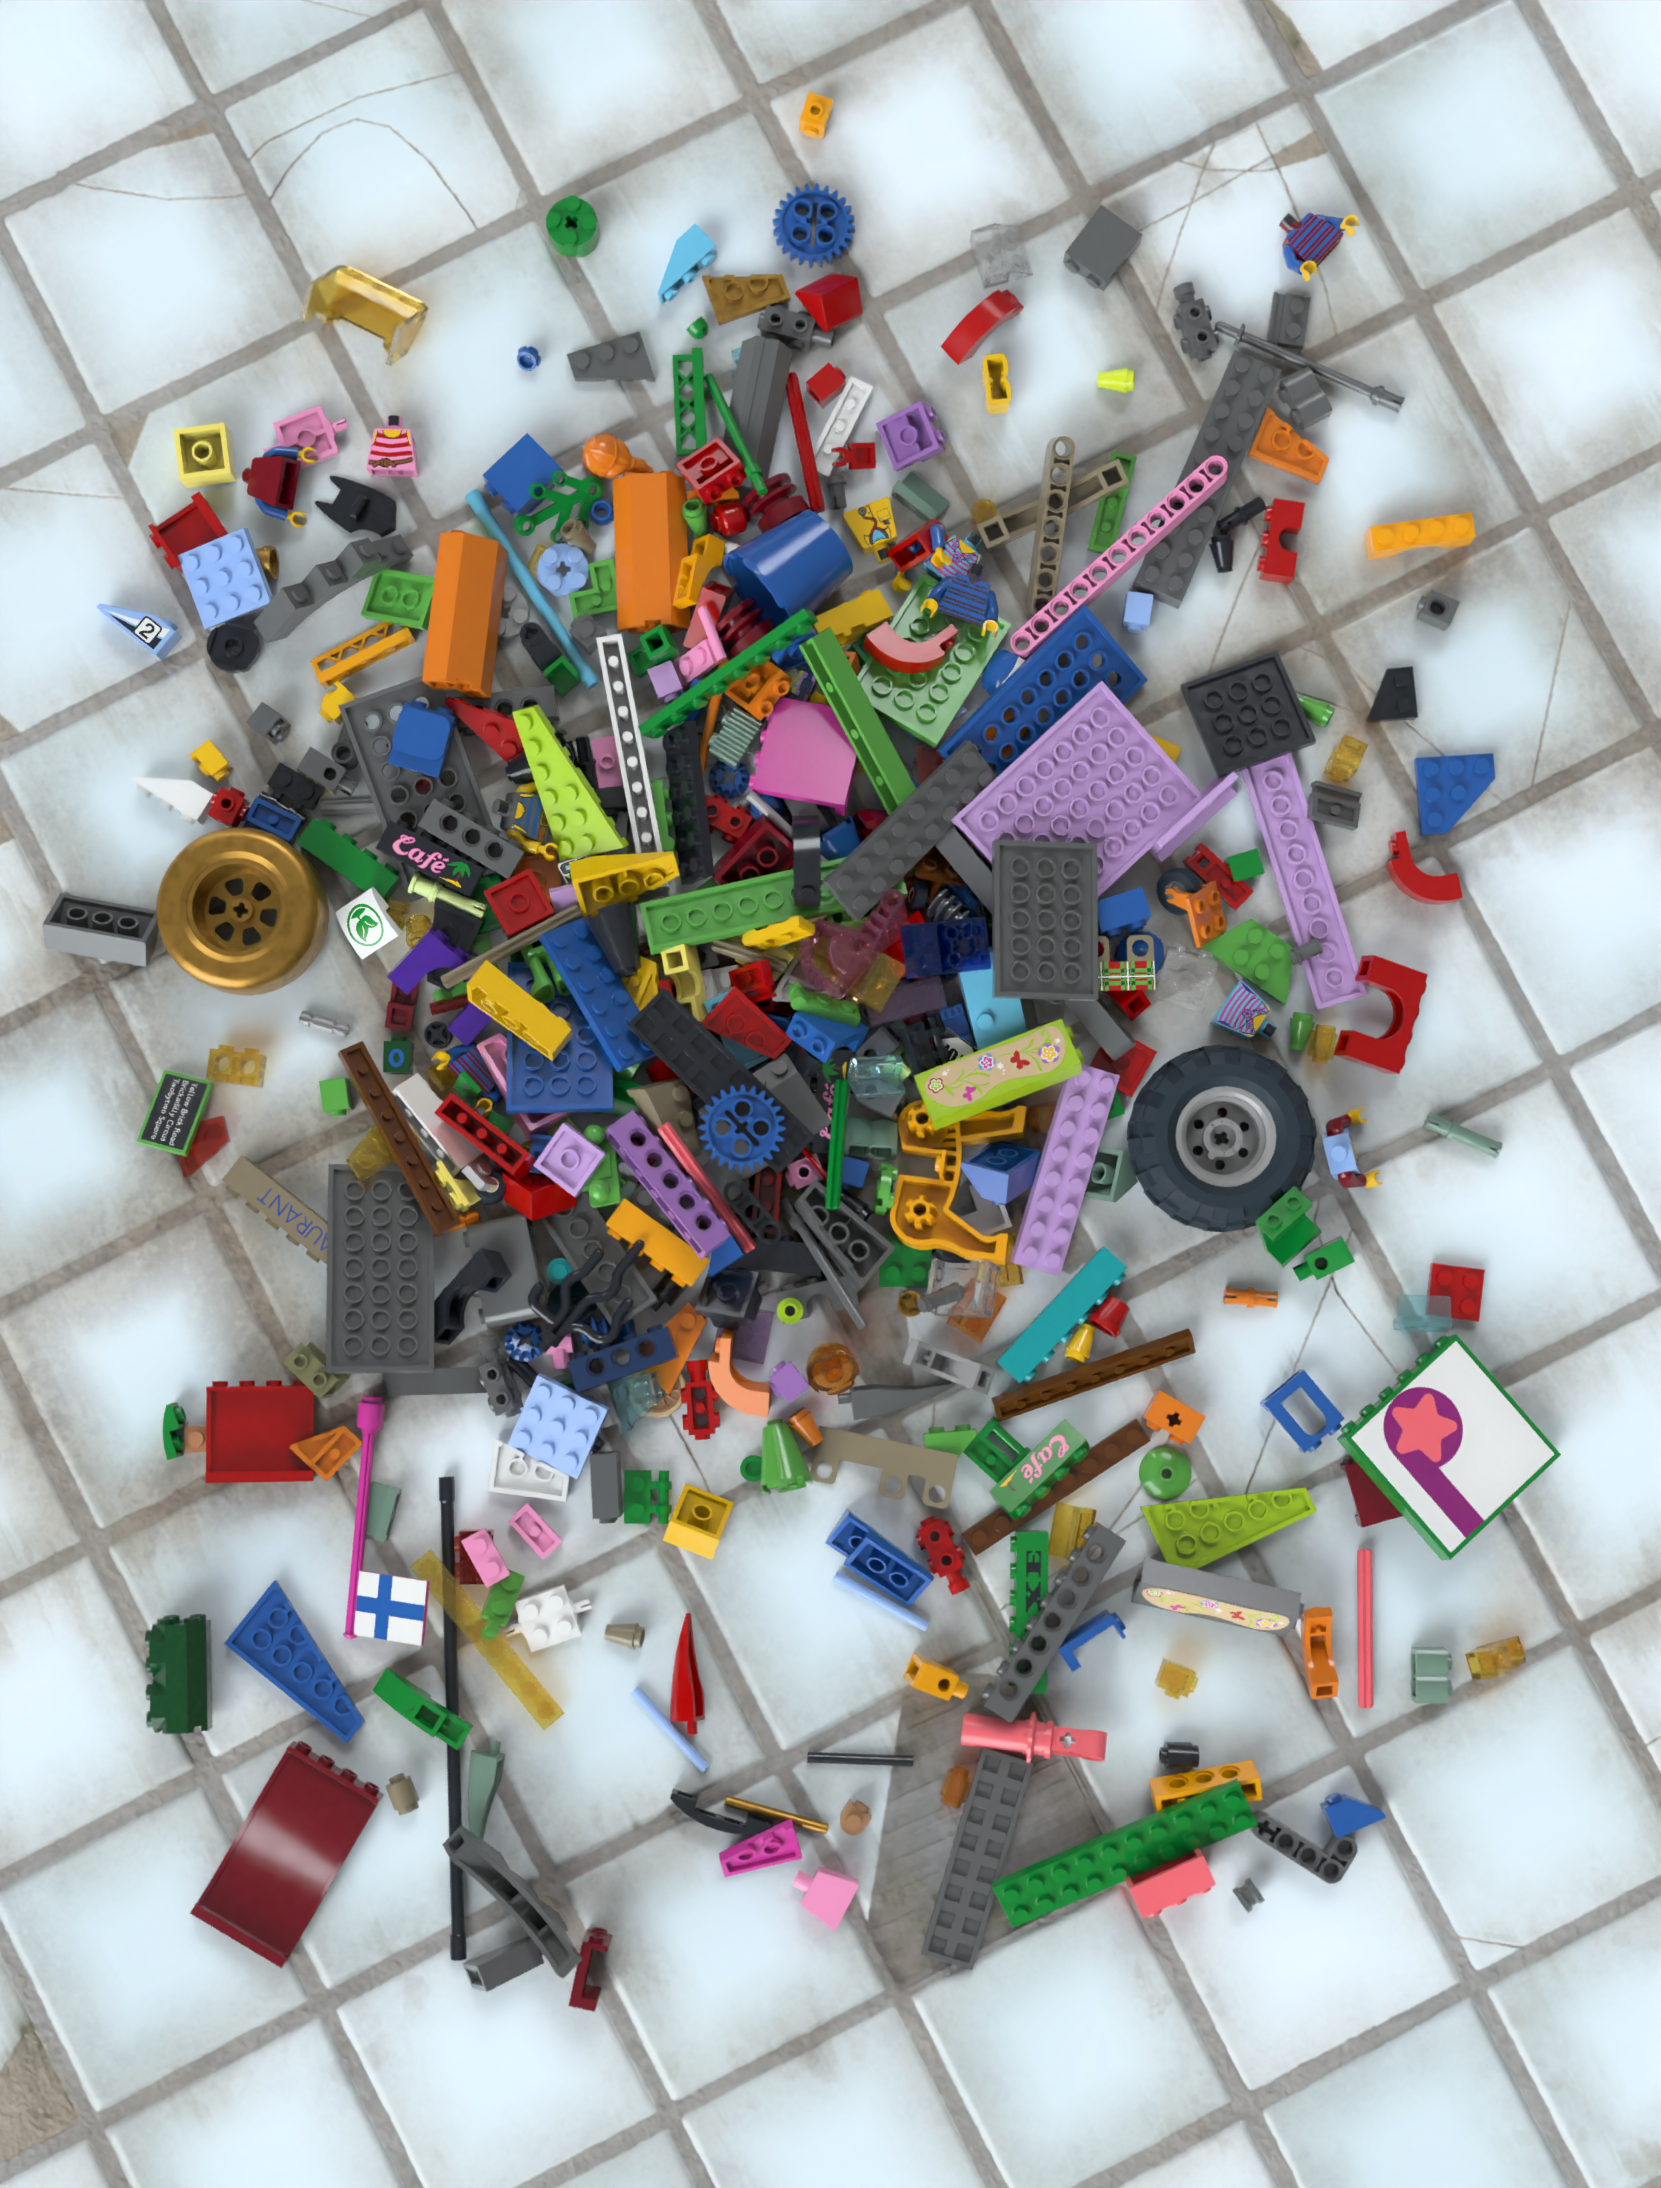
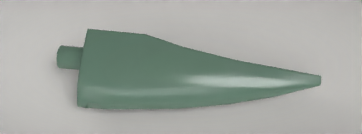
(483, 1781)

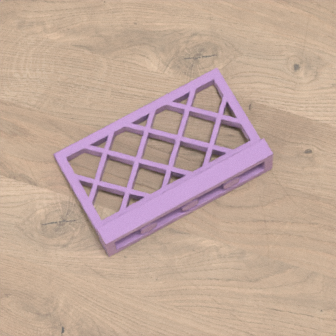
(1215, 797)

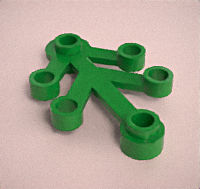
(562, 505)

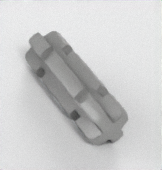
(324, 1024)

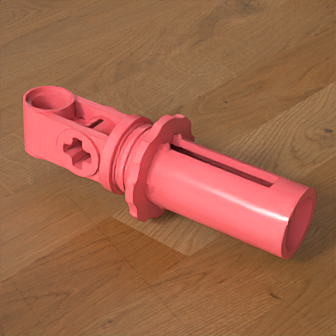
(1032, 1737)

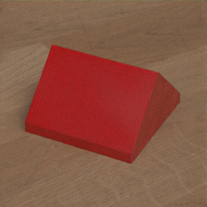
(832, 300)

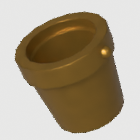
(269, 561)

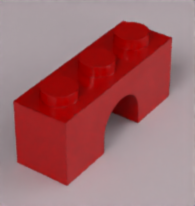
(1282, 518)

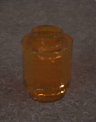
(956, 1786)

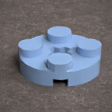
(573, 559)

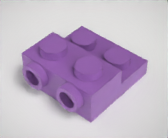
(911, 435)

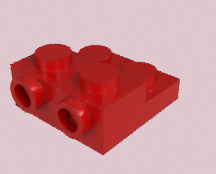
(712, 470)

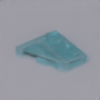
(635, 1398)

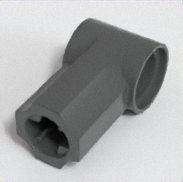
(344, 744)

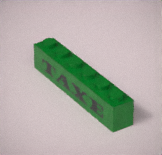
(1030, 1586)

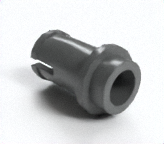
(837, 492)
(1305, 951)

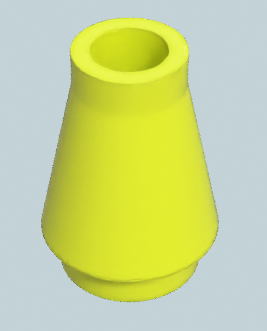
(1117, 380)

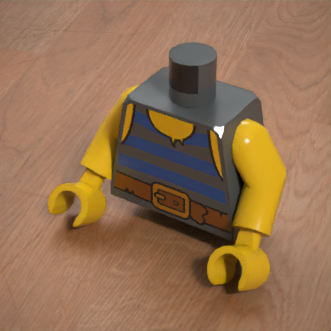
(525, 819)

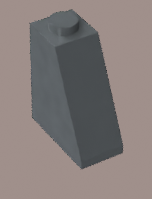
(503, 1964)

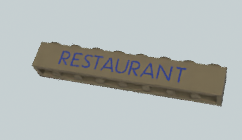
(280, 1206)

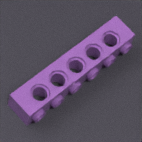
(652, 1178)

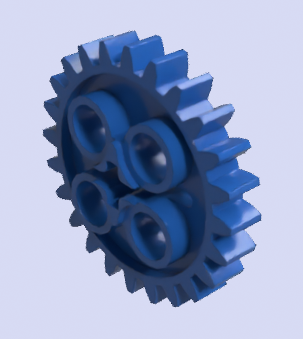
(791, 224)
(759, 1111)

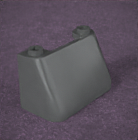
(515, 1243)

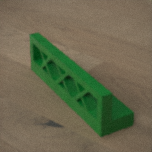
(698, 399)

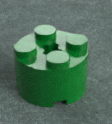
(560, 222)

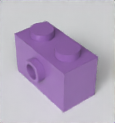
(787, 1381)

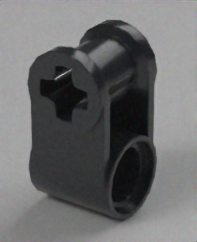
(541, 650)

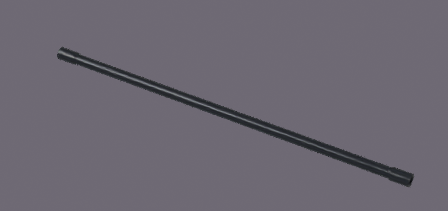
(458, 1935)

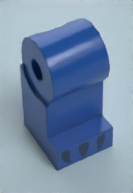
(956, 1021)

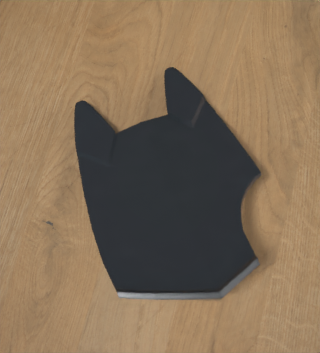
(360, 508)

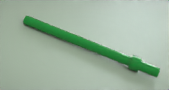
(752, 469)

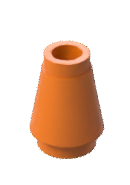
(805, 1426)

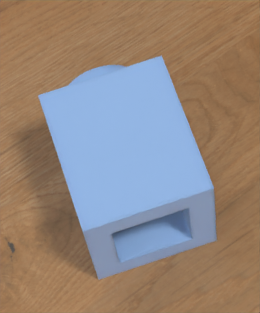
(1137, 612)

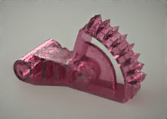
(875, 935)

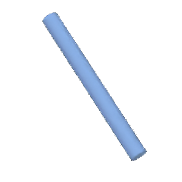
(881, 1601)
(670, 1729)

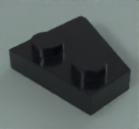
(1395, 697)

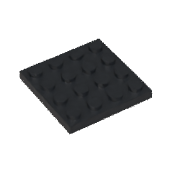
(1247, 714)

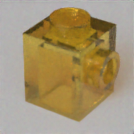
(1176, 1679)

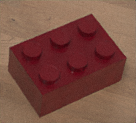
(755, 854)

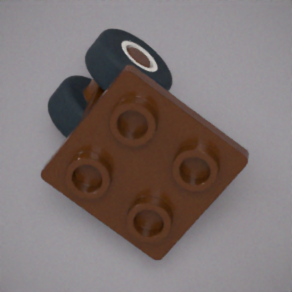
(937, 870)

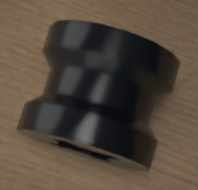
(434, 1032)

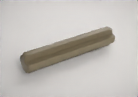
(748, 954)

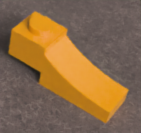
(705, 555)

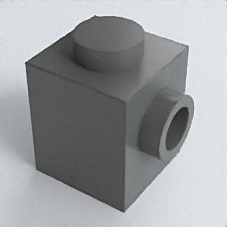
(585, 631)

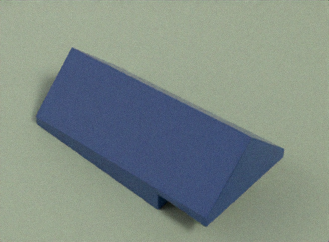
(878, 1559)

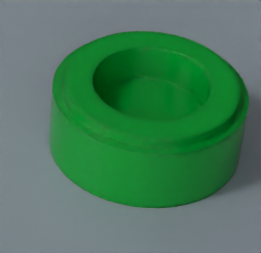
(751, 1468)

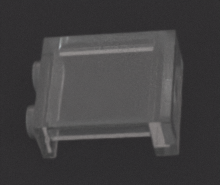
(978, 1282)

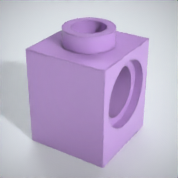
(665, 682)

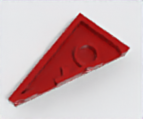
(491, 726)

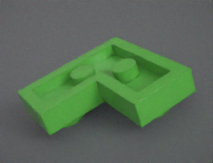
(602, 597)

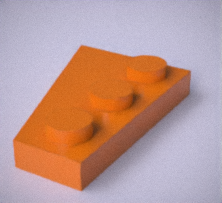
(1286, 450)
(686, 1330)

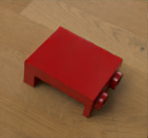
(187, 530)

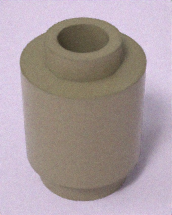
(402, 1794)

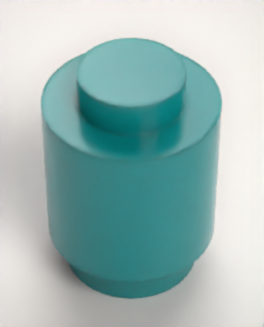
(558, 1270)

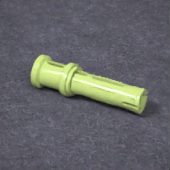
(435, 890)

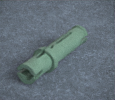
(1452, 1130)

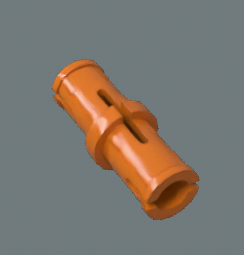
(1250, 1297)

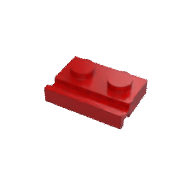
(754, 981)

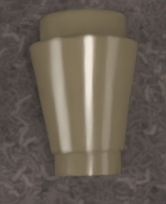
(576, 535)
(627, 1635)

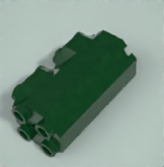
(180, 1673)

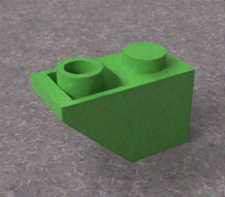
(949, 1441)

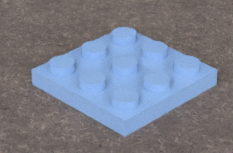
(226, 578)
(558, 1425)

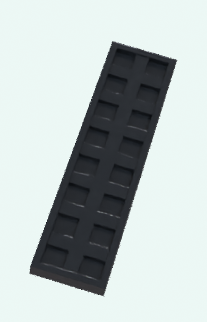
(710, 1068)

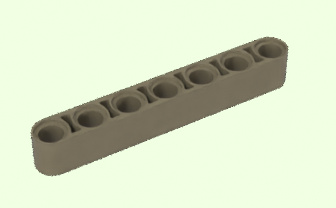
(1057, 515)

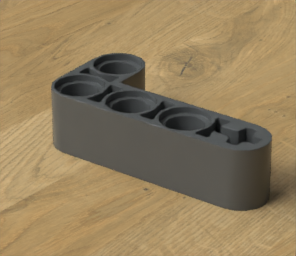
(1298, 1843)

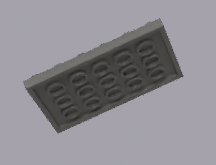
(1044, 920)

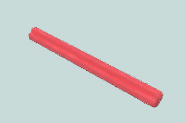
(706, 1186)
(1365, 1627)

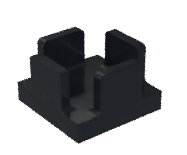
(730, 1297)

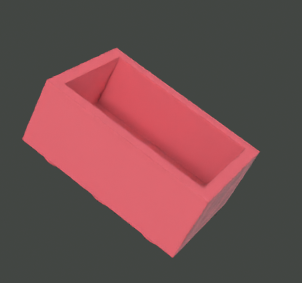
(1170, 1884)

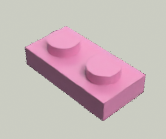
(535, 1531)
(485, 1557)

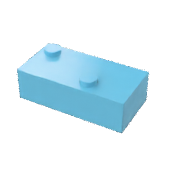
(989, 1017)

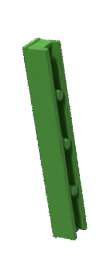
(858, 719)

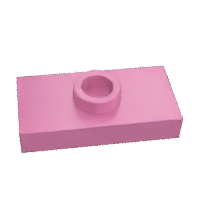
(607, 762)

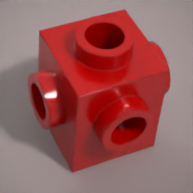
(229, 807)

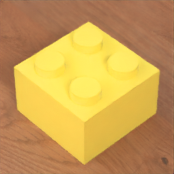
(205, 455)

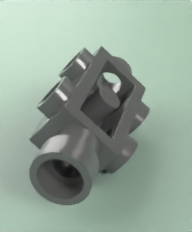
(1194, 326)
(786, 328)
(497, 1385)

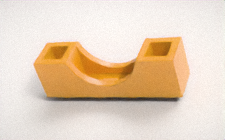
(1398, 537)

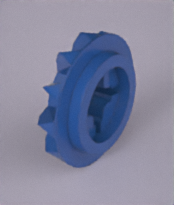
(727, 789)
(523, 1352)

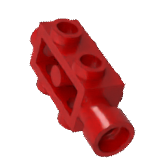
(725, 814)
(697, 1406)
(940, 1548)

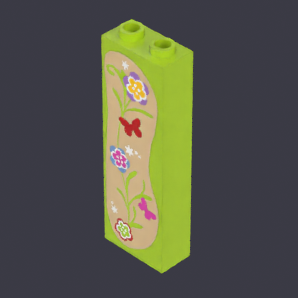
(999, 1074)

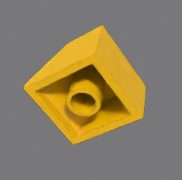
(698, 1521)

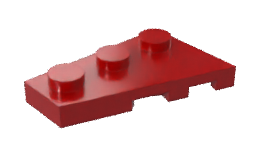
(746, 1024)

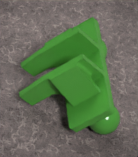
(606, 1181)

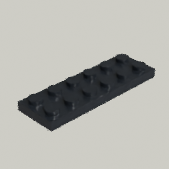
(688, 803)

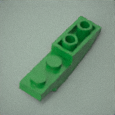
(421, 1709)

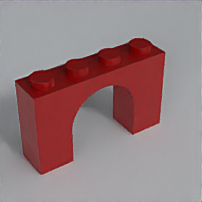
(1404, 990)

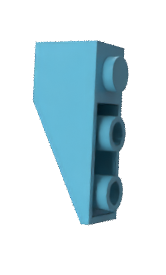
(688, 257)

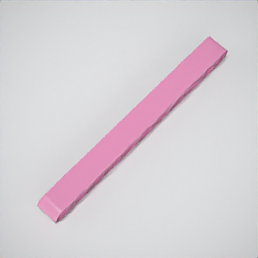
(1123, 546)

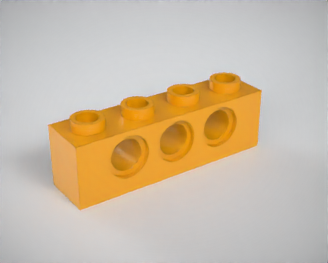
(1178, 1787)

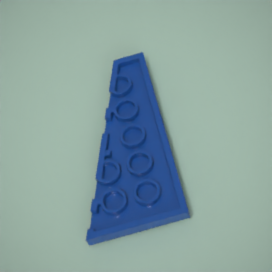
(286, 1654)

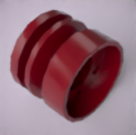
(776, 504)
(742, 626)

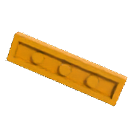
(365, 656)

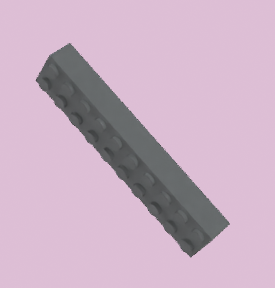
(1224, 433)

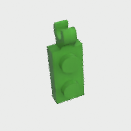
(500, 1604)

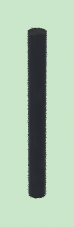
(860, 1759)

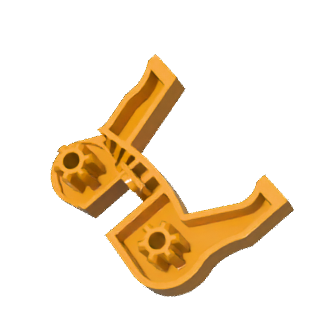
(923, 1205)

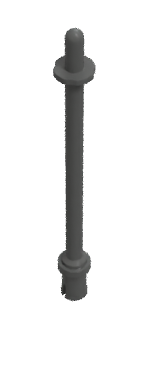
(1375, 394)

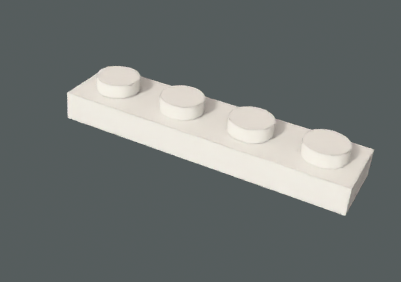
(841, 424)

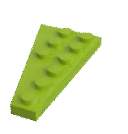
(566, 796)
(1210, 1528)

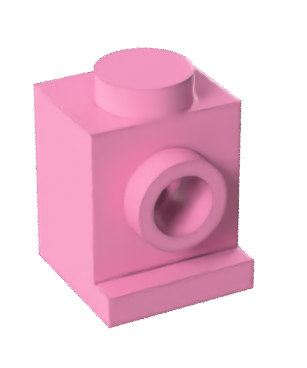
(800, 1182)

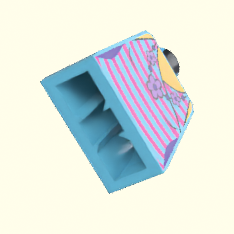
(961, 553)
(1244, 1014)

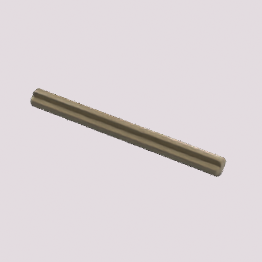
(511, 946)

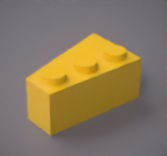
(855, 617)

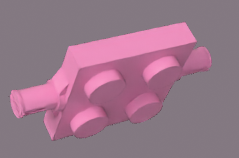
(310, 430)

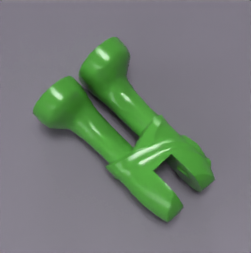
(543, 988)

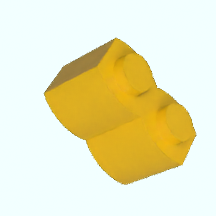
(995, 381)

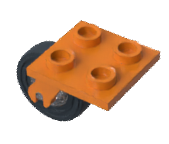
(1183, 894)

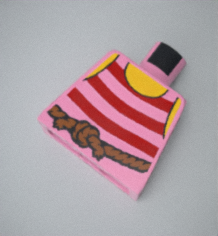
(393, 451)

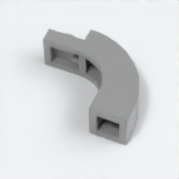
(949, 1366)

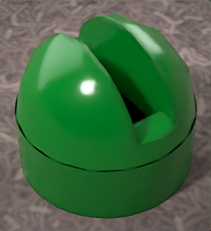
(698, 328)

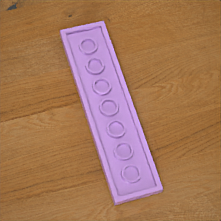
(1064, 1170)

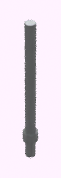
(799, 1224)

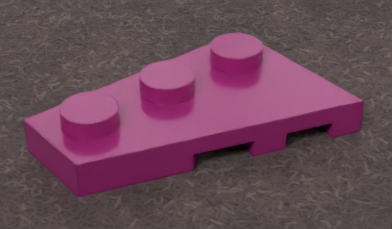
(762, 1850)

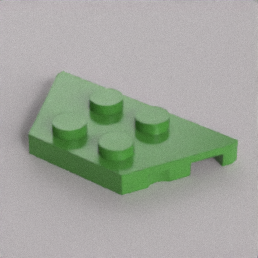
(1256, 957)

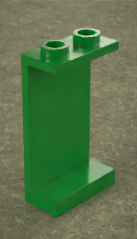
(1286, 1227)

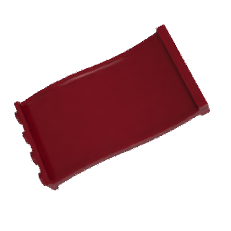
(287, 1853)

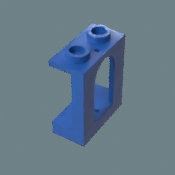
(1273, 1404)
(1086, 1632)

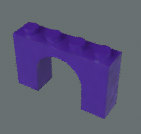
(436, 952)

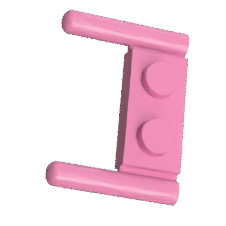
(703, 656)

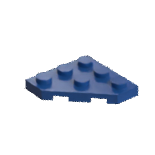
(1449, 788)

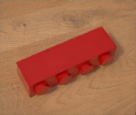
(485, 1137)

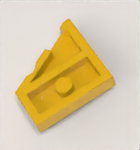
(645, 984)

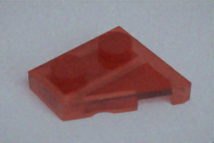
(209, 1140)

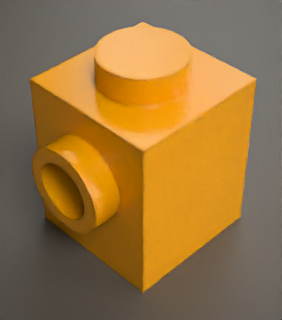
(816, 115)

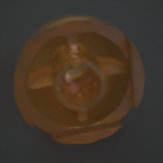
(831, 1368)

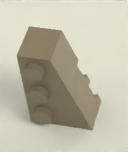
(667, 1102)

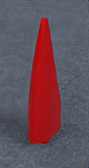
(686, 1689)

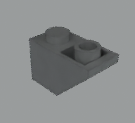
(269, 723)

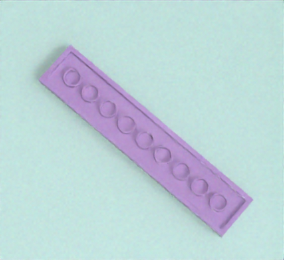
(1303, 880)

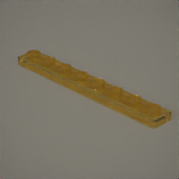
(497, 1651)

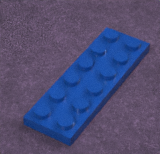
(597, 992)

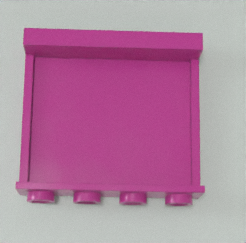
(805, 756)

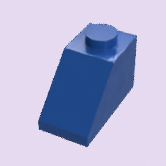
(1349, 1814)

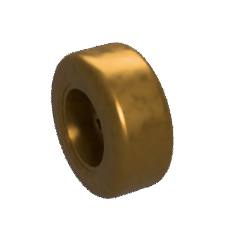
(202, 874)

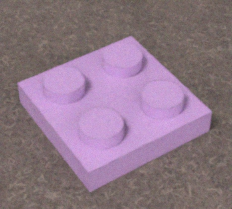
(570, 1159)

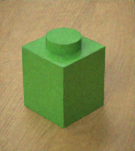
(336, 1096)

